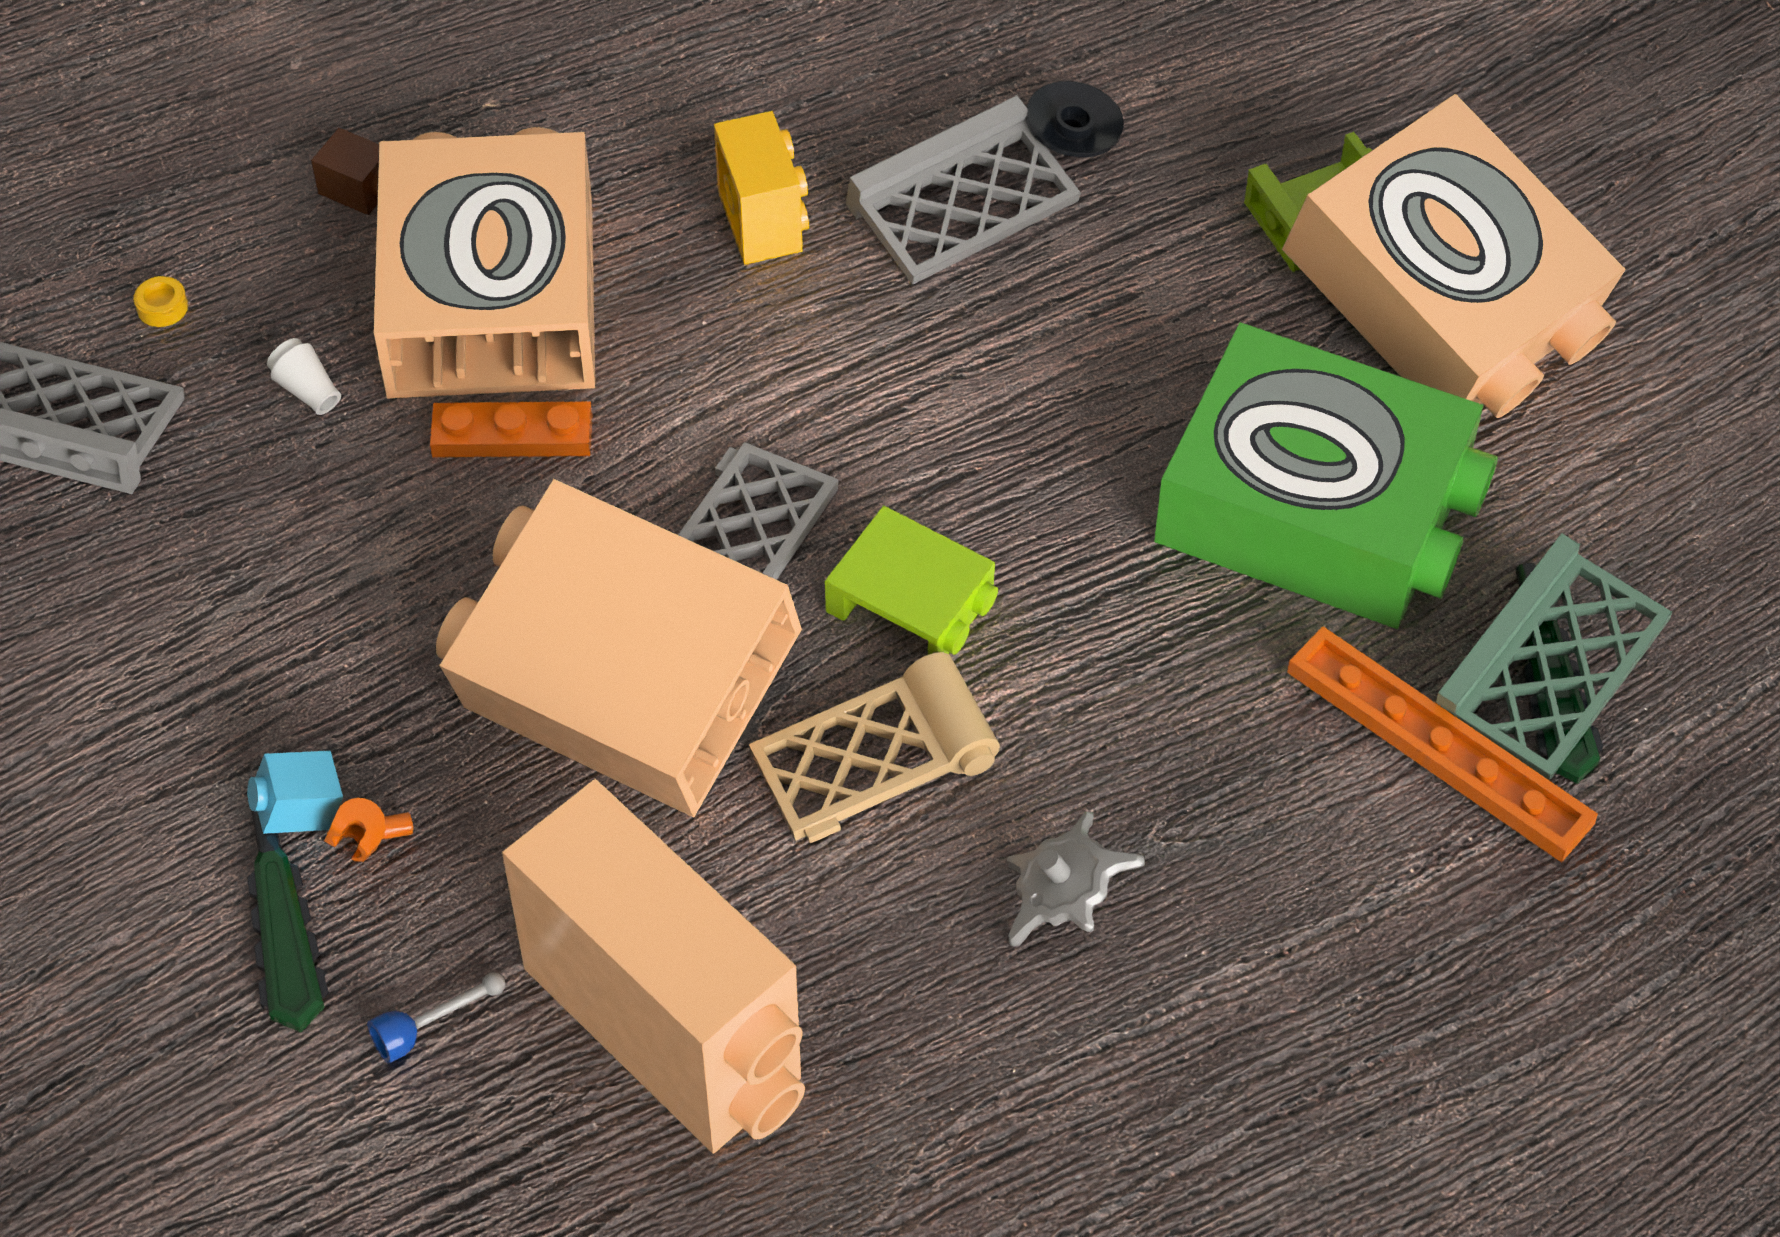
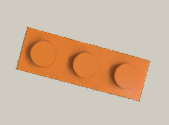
(511, 429)

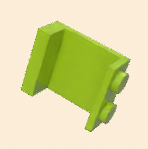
(1278, 204)
(913, 581)

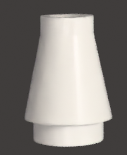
(300, 372)

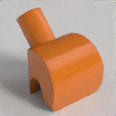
(367, 825)

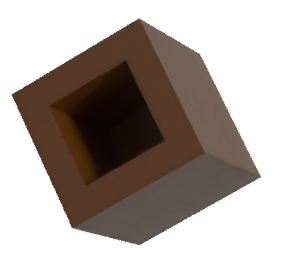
(348, 171)

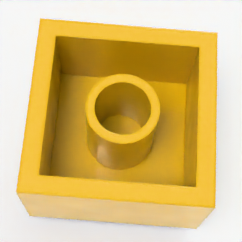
(760, 187)

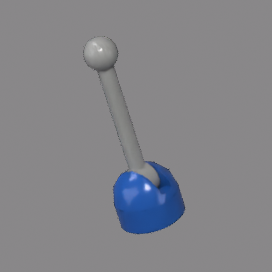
(396, 1032)

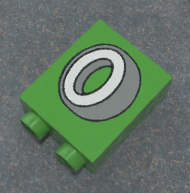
(1324, 477)

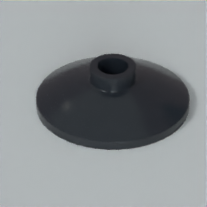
(1074, 119)

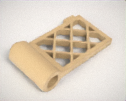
(945, 726)

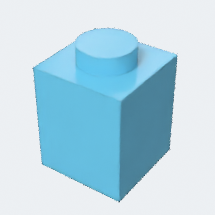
(295, 792)

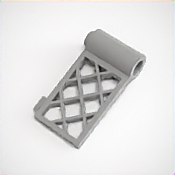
(784, 475)

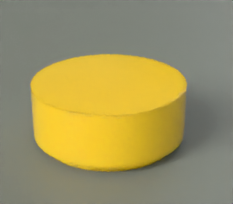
(160, 301)

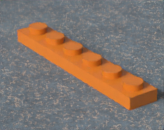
(1442, 744)

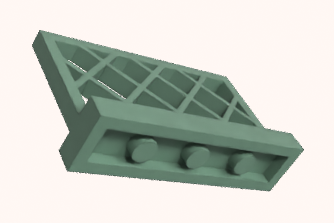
(1518, 623)

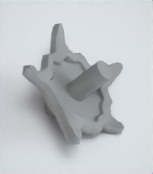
(1065, 879)

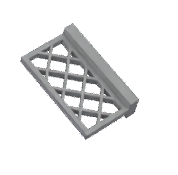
(933, 163)
(75, 452)

